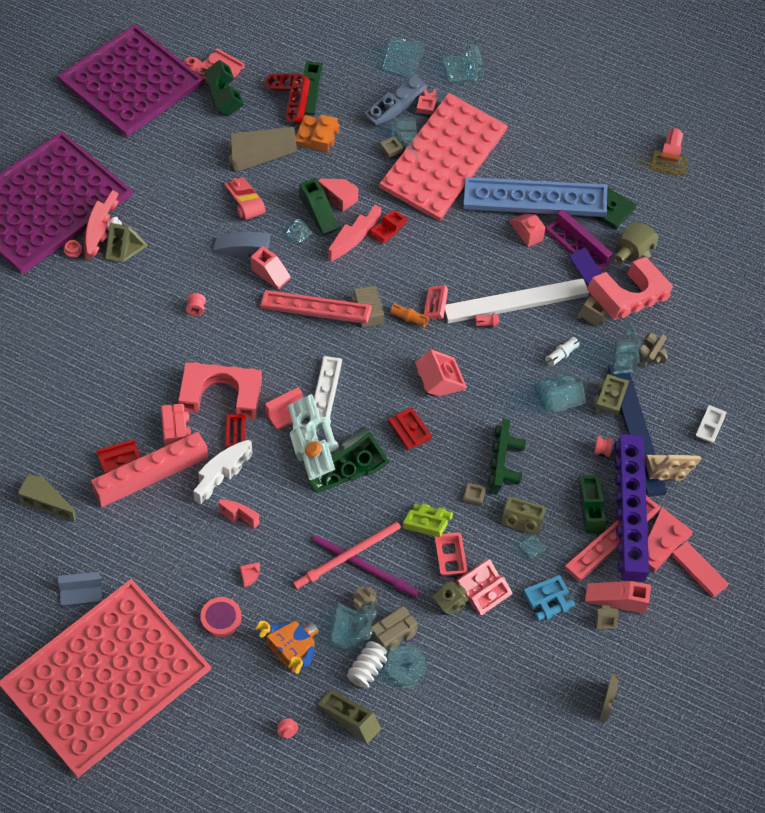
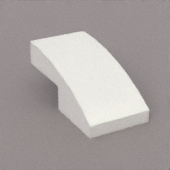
(711, 424)

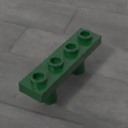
(497, 464)

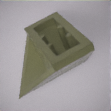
(123, 243)

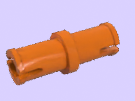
(409, 315)

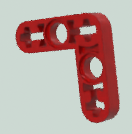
(293, 87)

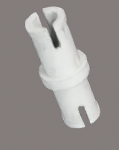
(562, 351)

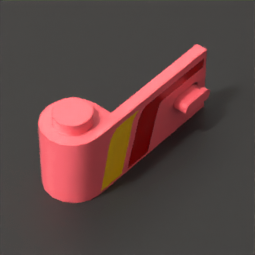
(248, 200)

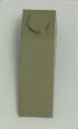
(41, 495)
(350, 715)

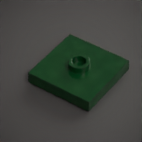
(617, 209)

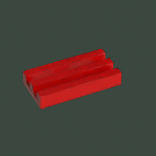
(243, 423)

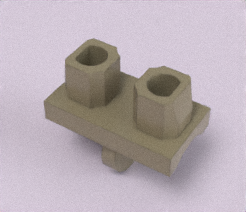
(654, 351)

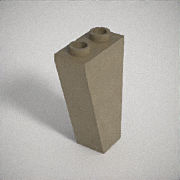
(260, 146)

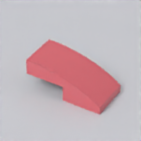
(235, 510)

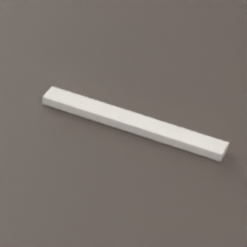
(516, 300)

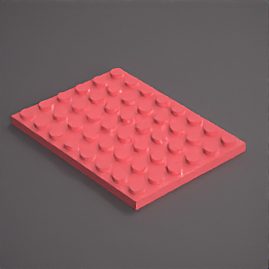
(104, 677)

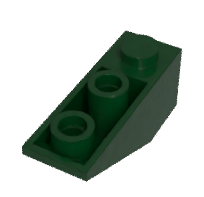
(314, 72)
(318, 206)

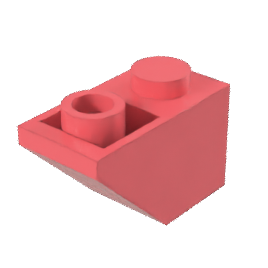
(269, 267)

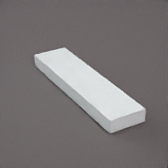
(327, 385)

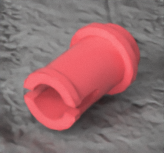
(487, 320)

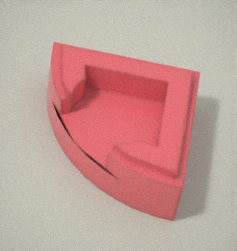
(249, 573)

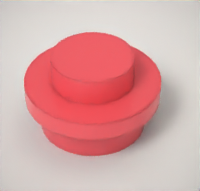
(72, 249)
(287, 728)

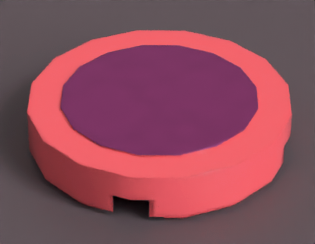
(220, 616)

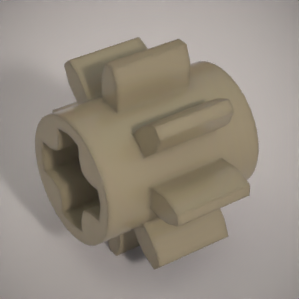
(363, 596)

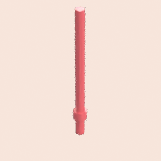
(313, 575)

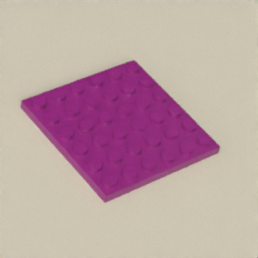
(130, 80)

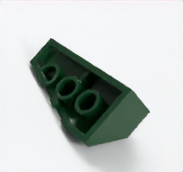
(353, 459)

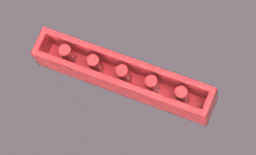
(149, 469)

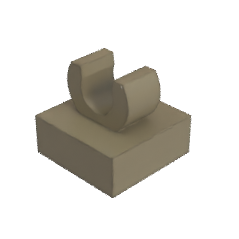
(606, 617)

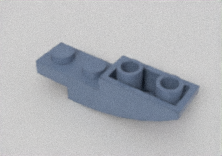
(397, 102)

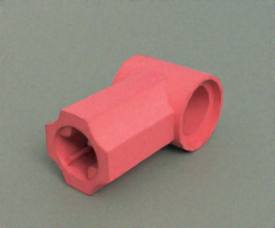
(673, 143)

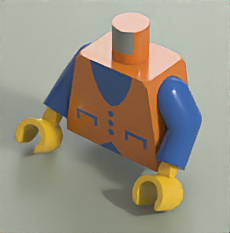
(290, 642)

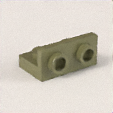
(611, 394)
(523, 515)

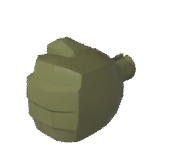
(635, 243)

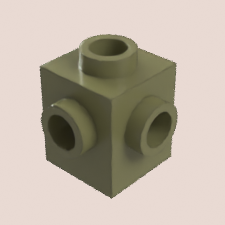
(451, 597)

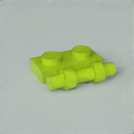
(427, 520)

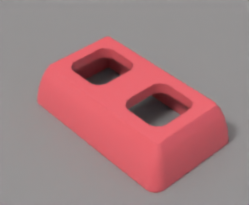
(458, 556)

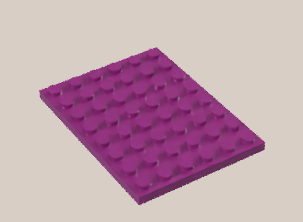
(50, 199)

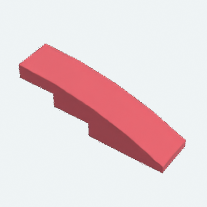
(351, 236)

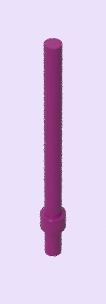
(399, 584)

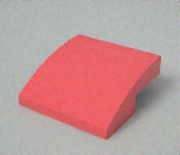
(484, 587)

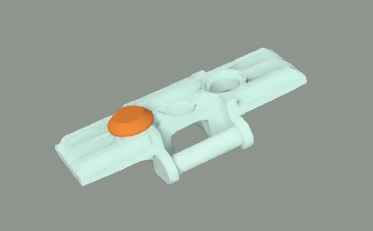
(305, 440)

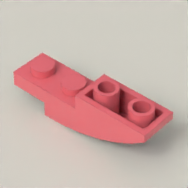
(97, 226)

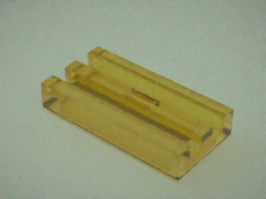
(655, 159)

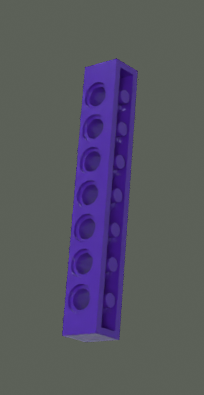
(629, 569)

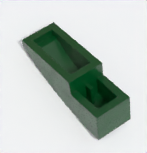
(592, 504)

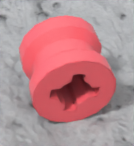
(195, 304)
(603, 446)

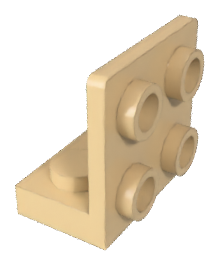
(671, 466)

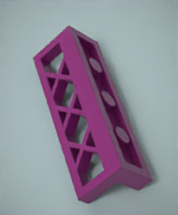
(581, 236)

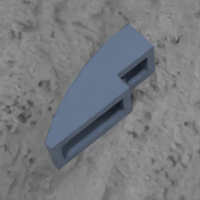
(241, 243)

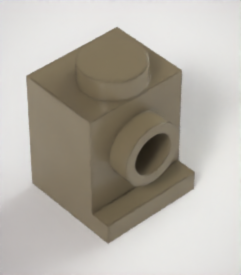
(593, 312)

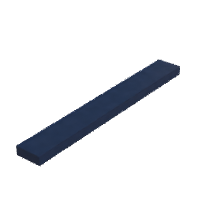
(636, 425)

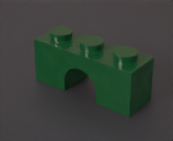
(225, 96)

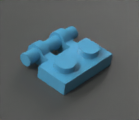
(546, 592)

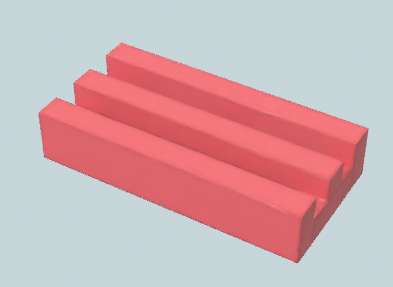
(439, 302)

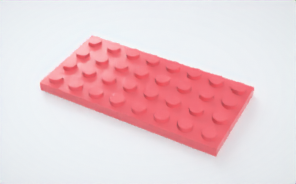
(449, 150)

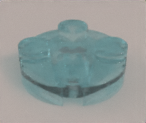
(408, 655)

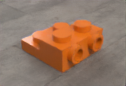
(317, 133)

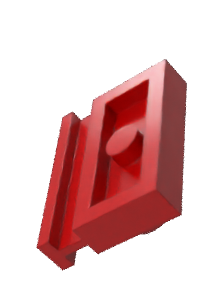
(409, 429)
(117, 455)

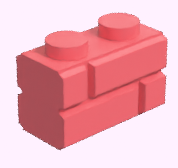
(174, 423)

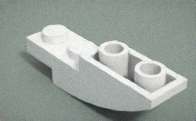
(223, 465)

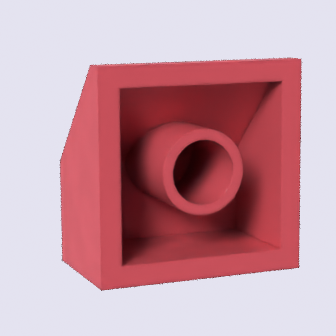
(440, 373)

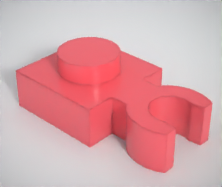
(427, 102)

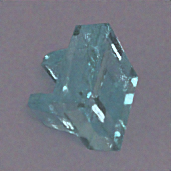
(299, 231)

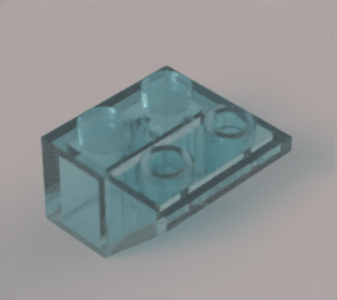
(560, 393)

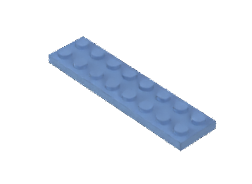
(535, 196)

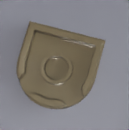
(609, 697)

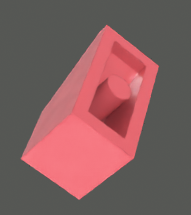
(339, 192)
(528, 228)

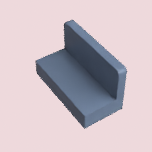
(80, 589)

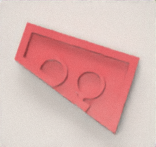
(665, 538)

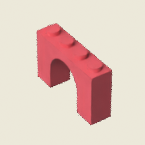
(620, 302)
(201, 376)

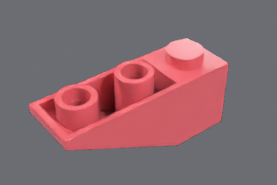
(621, 595)

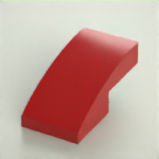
(388, 227)

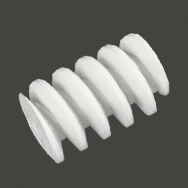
(366, 664)

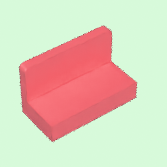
(278, 411)

